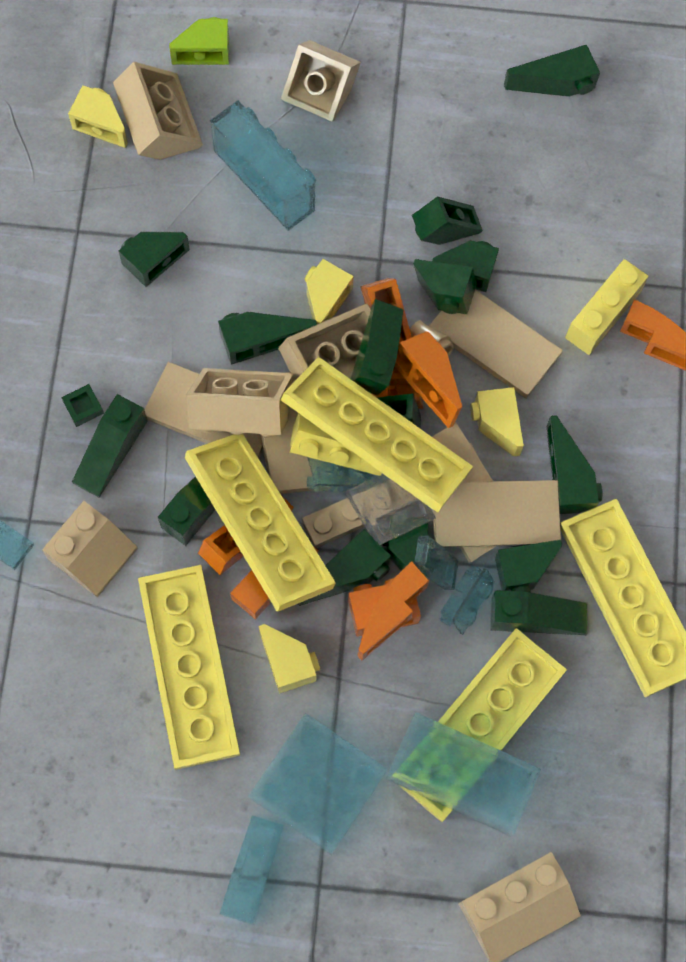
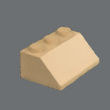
(156, 112)
(333, 341)
(238, 402)
(521, 908)

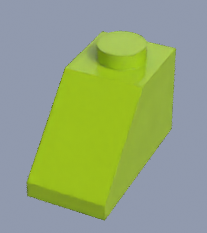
(202, 43)

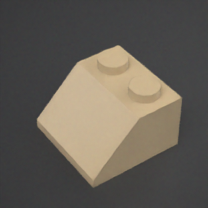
(320, 79)
(89, 548)

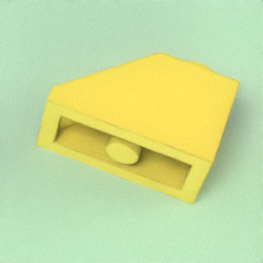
(97, 116)
(327, 290)
(499, 418)
(288, 659)

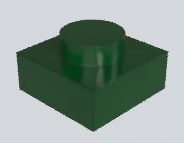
(82, 405)

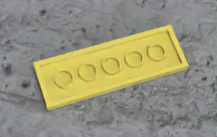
(377, 433)
(260, 521)
(629, 595)
(188, 667)
(500, 699)

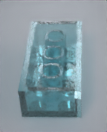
(264, 164)
(463, 774)

